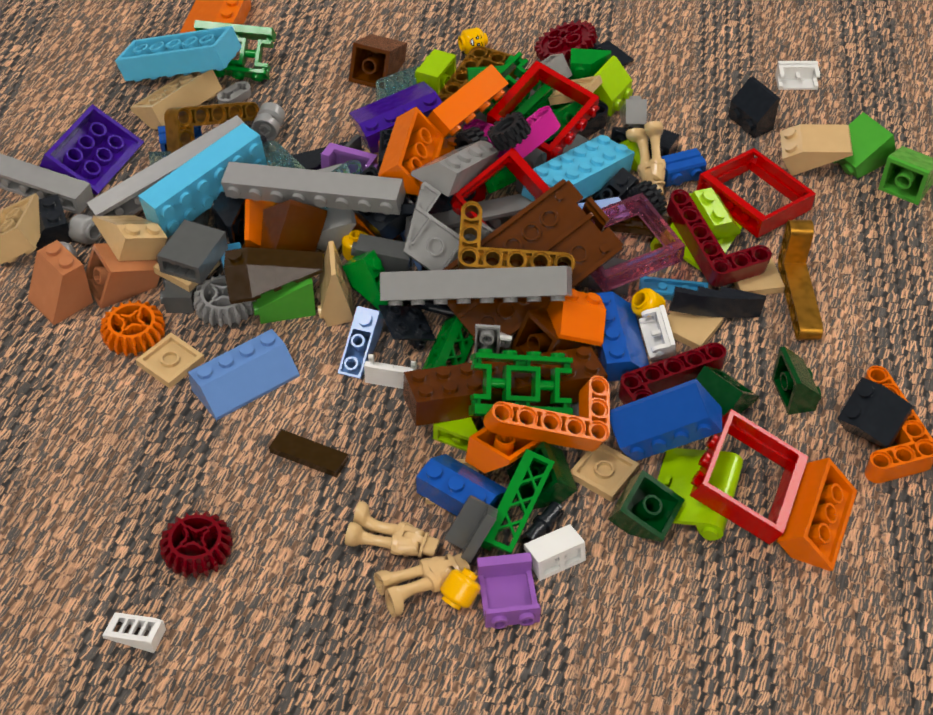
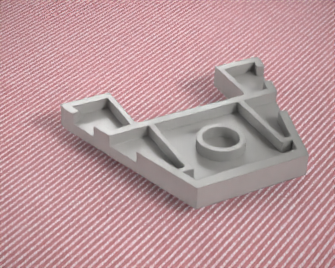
(430, 240)

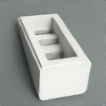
(147, 643)

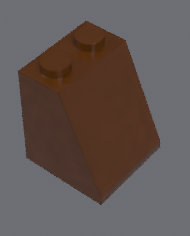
(375, 58)
(292, 226)
(539, 335)

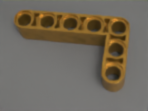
(477, 57)
(202, 115)
(503, 255)
(797, 281)

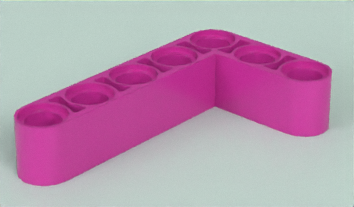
(542, 124)

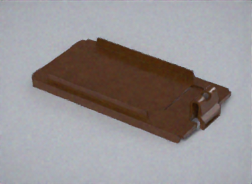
(547, 224)

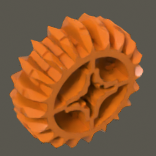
(131, 322)

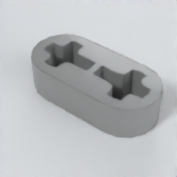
(235, 93)

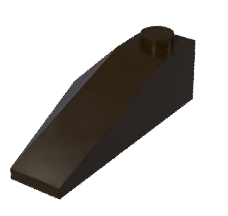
(259, 270)

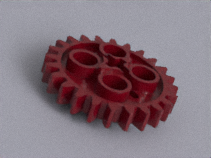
(564, 38)

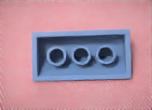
(243, 374)

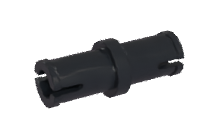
(543, 523)

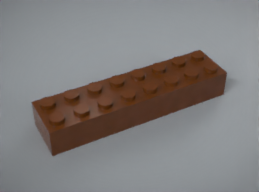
(445, 391)

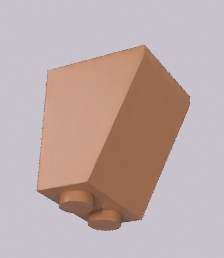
(117, 280)
(58, 283)

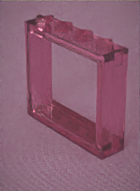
(648, 263)

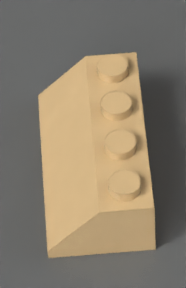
(180, 92)

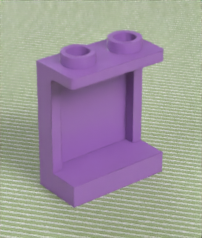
(339, 154)
(507, 590)

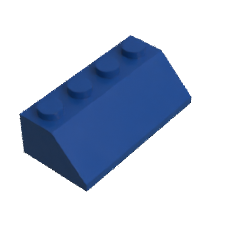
(622, 340)
(666, 420)

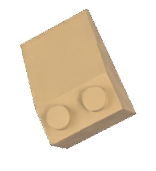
(814, 146)
(19, 228)
(131, 236)
(334, 290)

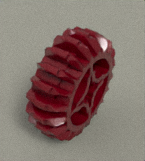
(193, 552)

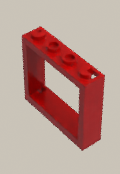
(524, 85)
(516, 165)
(742, 211)
(769, 446)

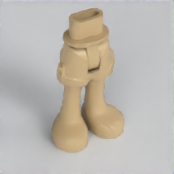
(654, 168)
(404, 538)
(432, 573)

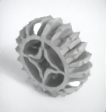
(219, 309)

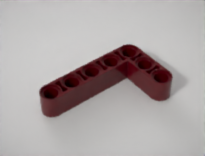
(714, 263)
(670, 372)

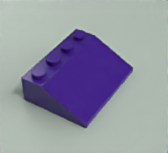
(383, 113)
(92, 149)

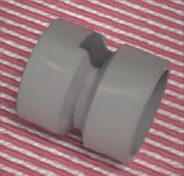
(269, 120)

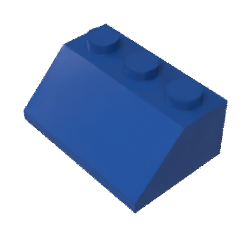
(452, 482)

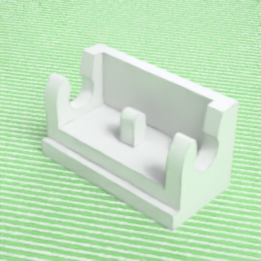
(797, 75)
(657, 333)
(385, 374)
(556, 551)

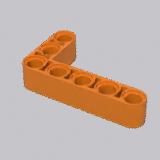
(592, 398)
(914, 442)

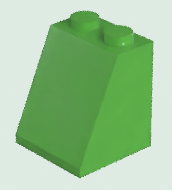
(869, 145)
(907, 175)
(290, 302)

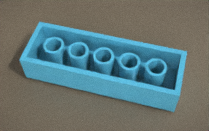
(179, 54)
(586, 166)
(197, 182)

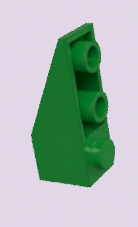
(364, 276)

